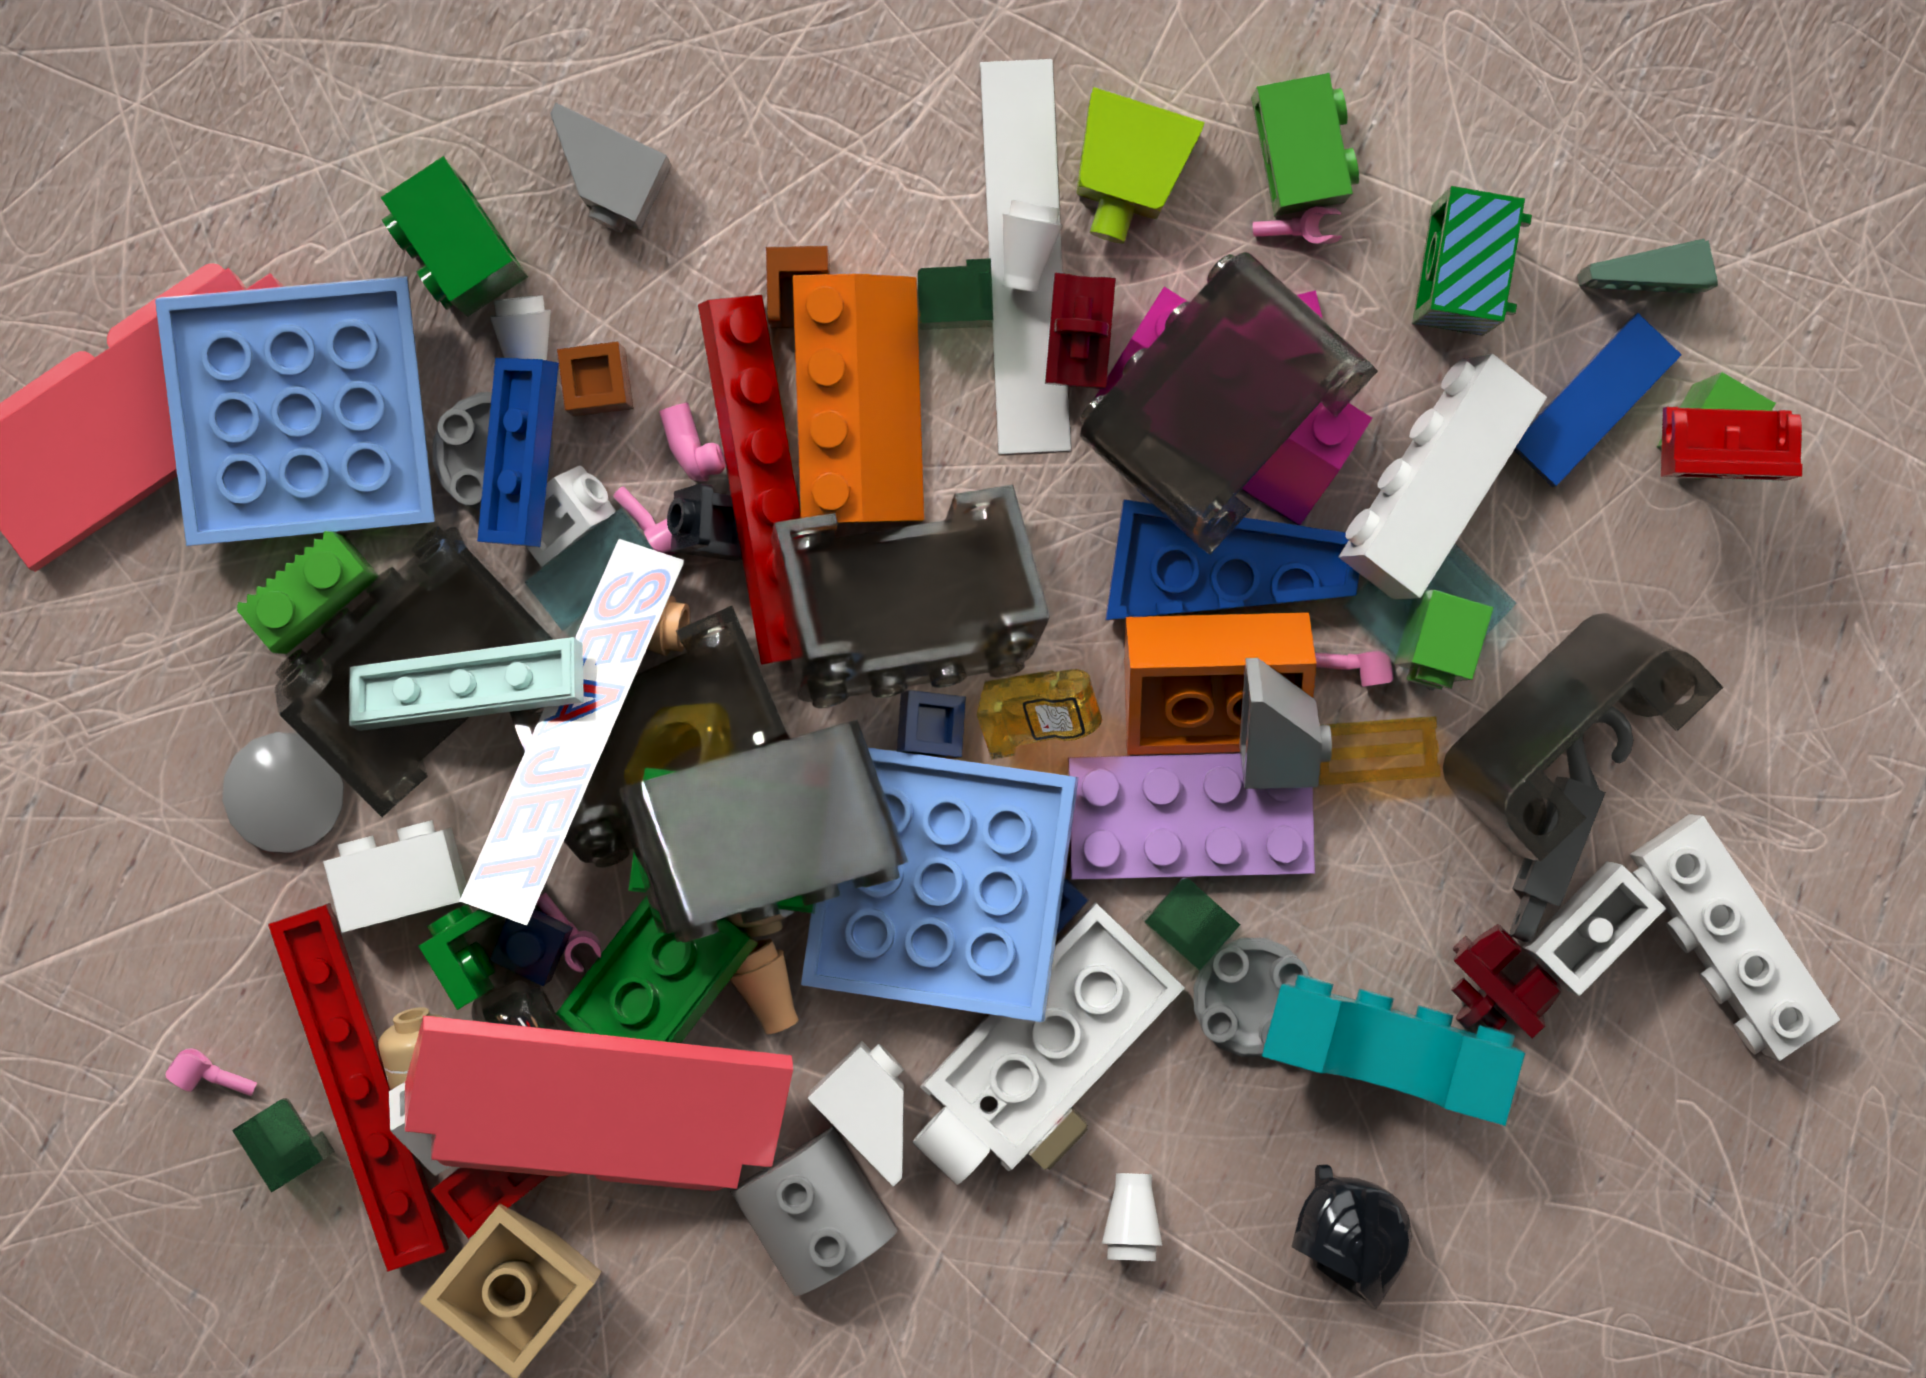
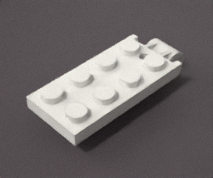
(1097, 1005)

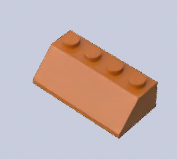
(858, 397)

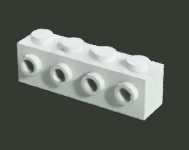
(1441, 476)
(1733, 937)

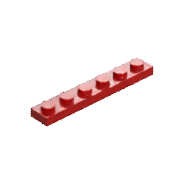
(753, 452)
(357, 1086)

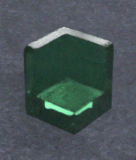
(956, 296)
(1191, 922)
(281, 1144)

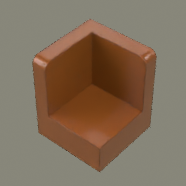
(780, 267)
(595, 379)

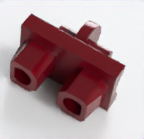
(1080, 331)
(1483, 964)

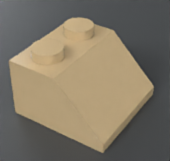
(511, 1288)

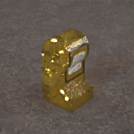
(1037, 709)

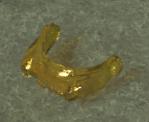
(677, 731)

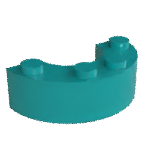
(1395, 1048)

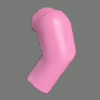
(685, 445)

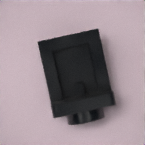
(703, 523)

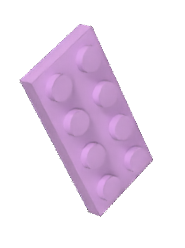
(1184, 819)

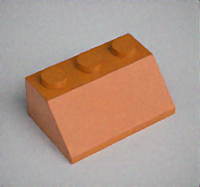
(1190, 675)

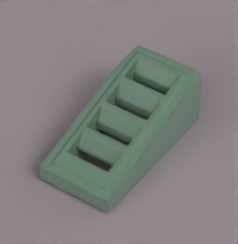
(1674, 268)

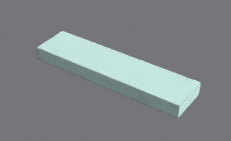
(466, 684)

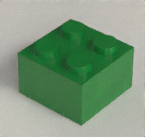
(451, 233)

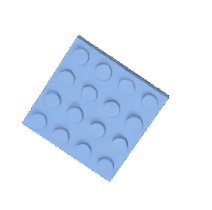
(295, 410)
(973, 904)

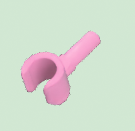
(1304, 226)
(656, 534)
(1373, 666)
(548, 907)
(193, 1065)

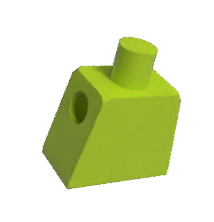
(1131, 160)

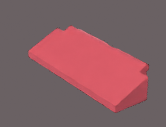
(93, 433)
(594, 1104)

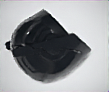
(1354, 1234)

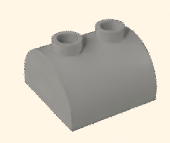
(815, 1212)

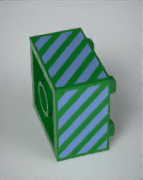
(1469, 261)

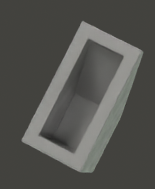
(610, 169)
(1279, 732)

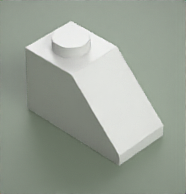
(867, 1106)

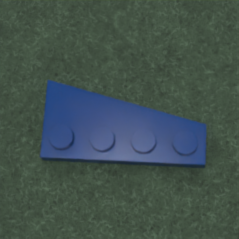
(1256, 565)

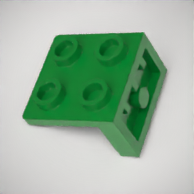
(459, 966)

